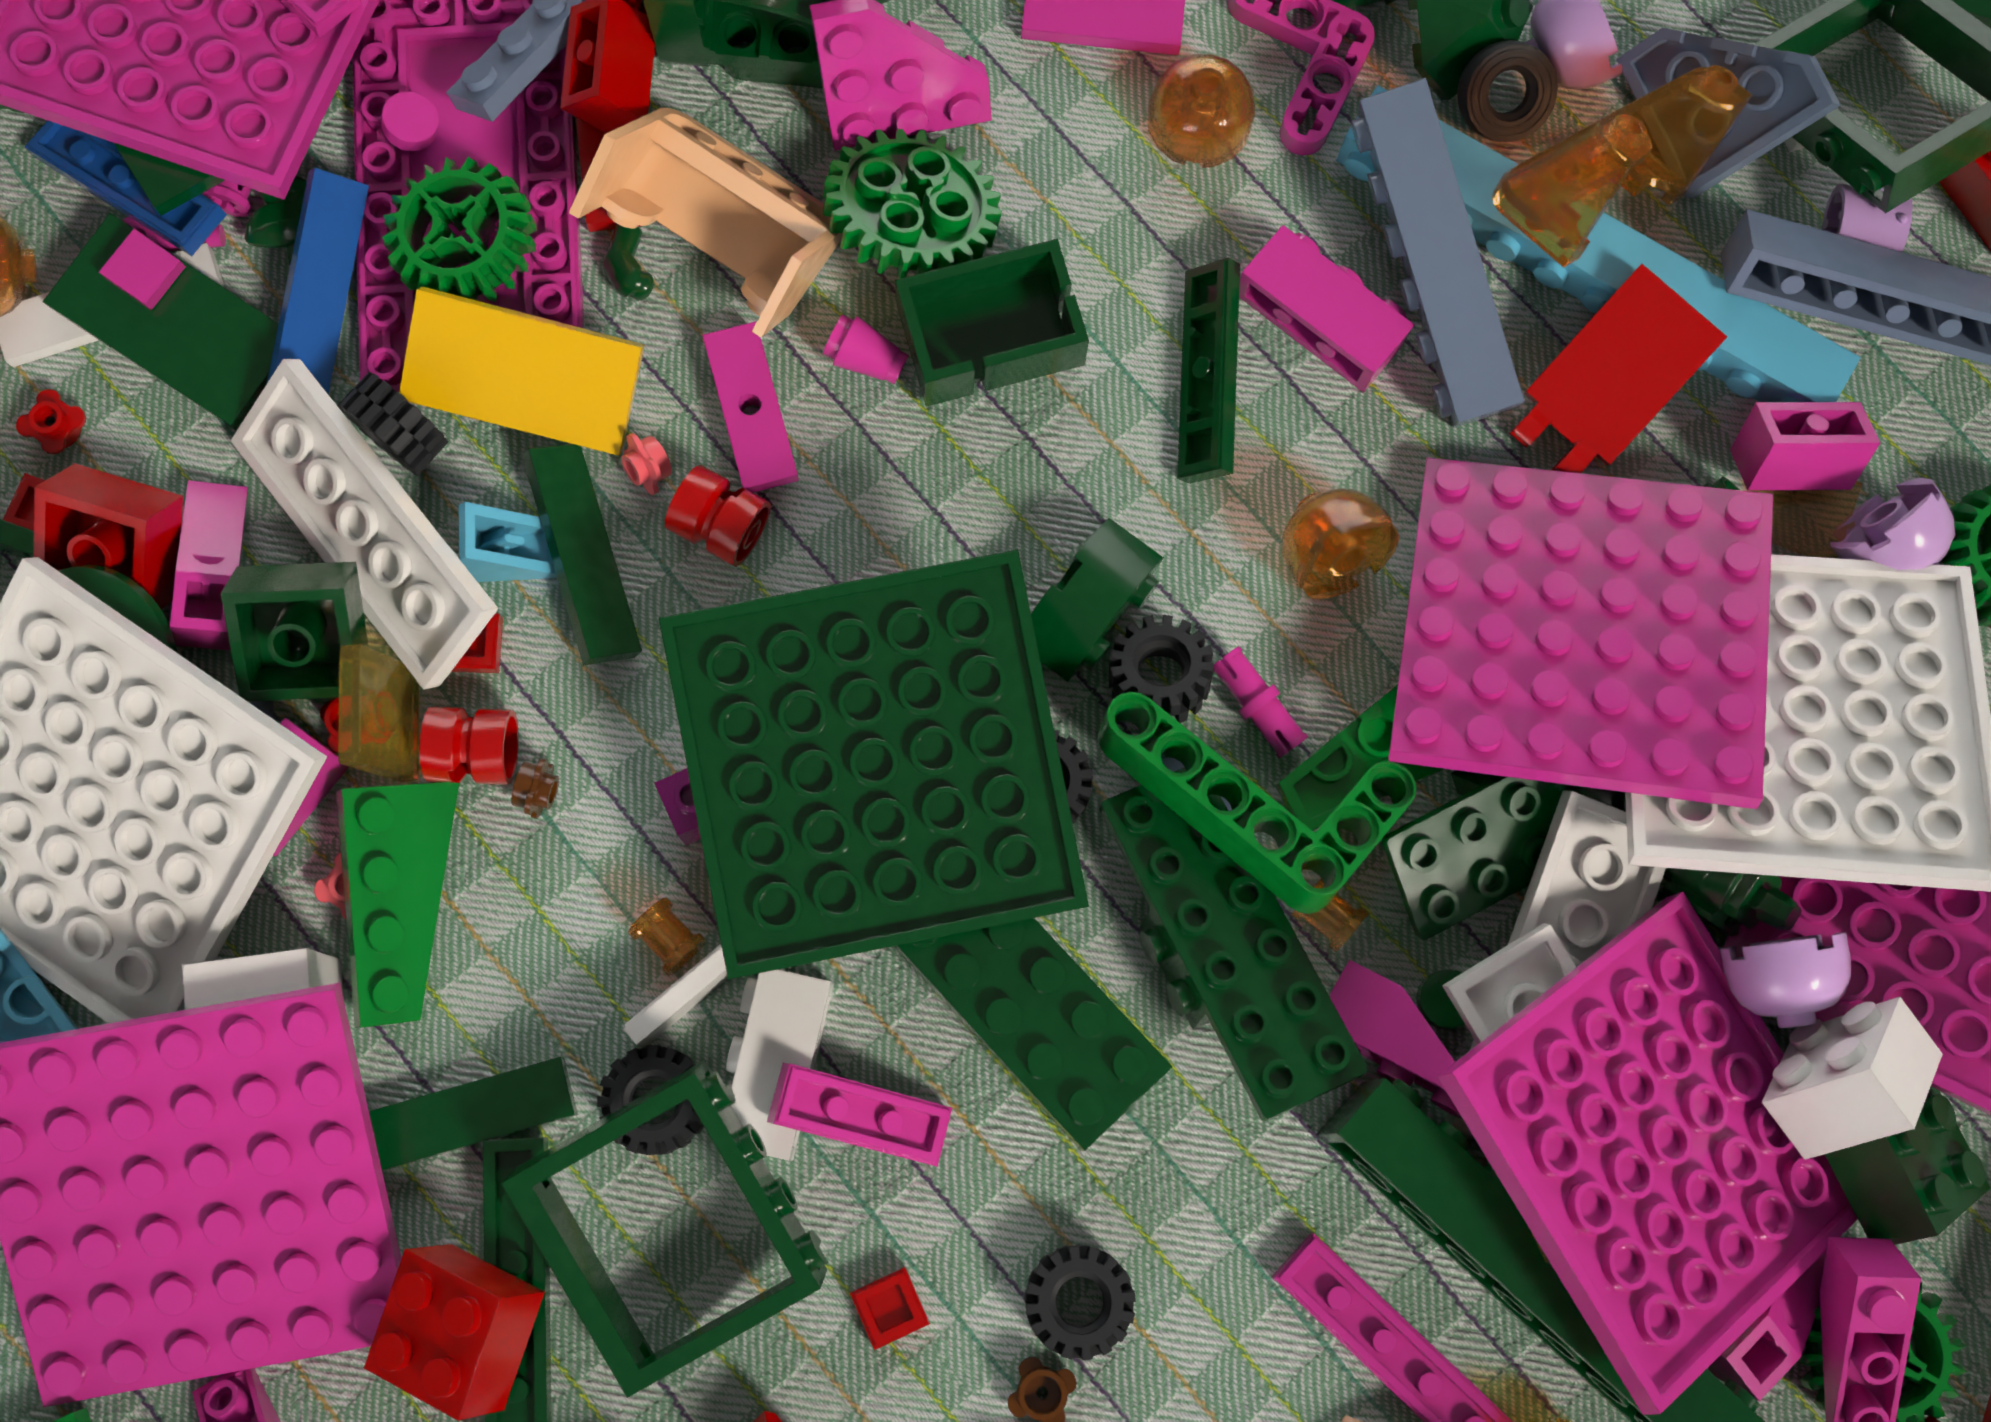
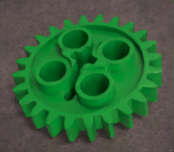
(911, 203)

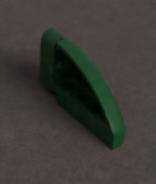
(708, 29)

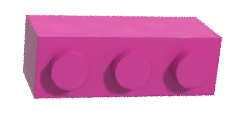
(1324, 307)

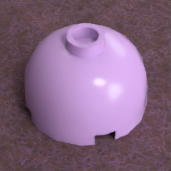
(1575, 41)
(1903, 531)
(1789, 977)

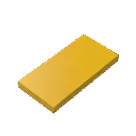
(520, 371)

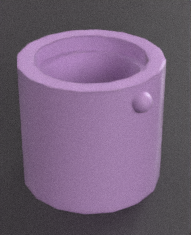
(1862, 220)

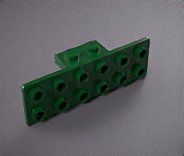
(1475, 846)
(1232, 958)

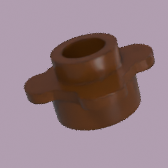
(535, 787)
(1033, 1376)

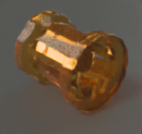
(1336, 920)
(667, 936)

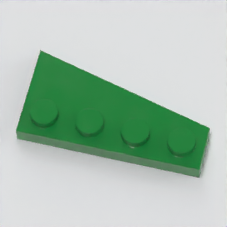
(1332, 771)
(393, 883)

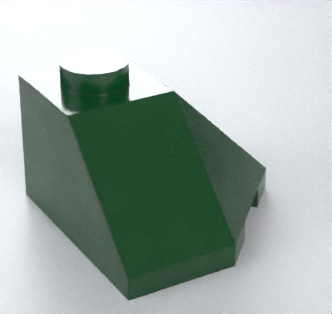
(1457, 31)

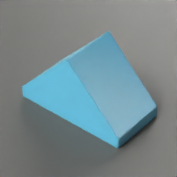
(502, 544)

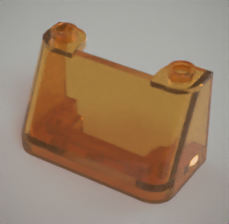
(1647, 143)

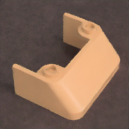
(715, 199)

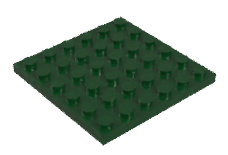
(873, 763)

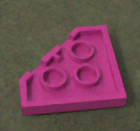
(891, 75)

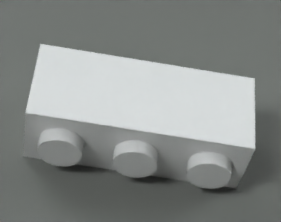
(782, 1026)

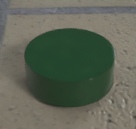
(1435, 1002)

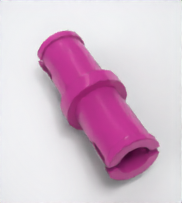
(1259, 702)

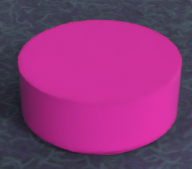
(409, 121)

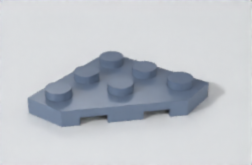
(1784, 85)

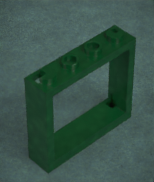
(1941, 32)
(582, 1272)

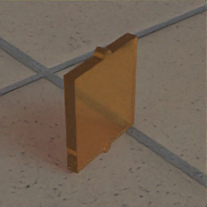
(1811, 518)

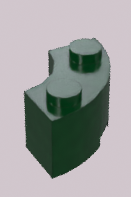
(1091, 597)

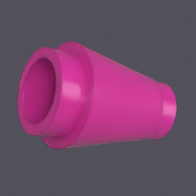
(864, 350)

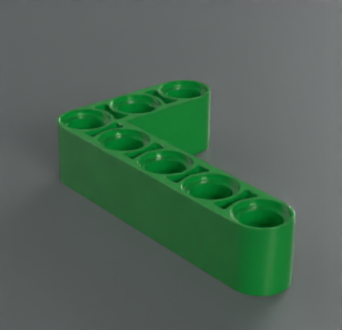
(1252, 807)

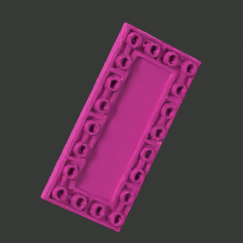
(533, 141)

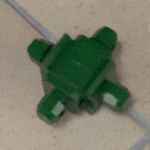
(1734, 899)

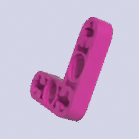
(1323, 42)

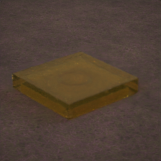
(378, 714)

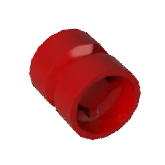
(723, 518)
(465, 745)

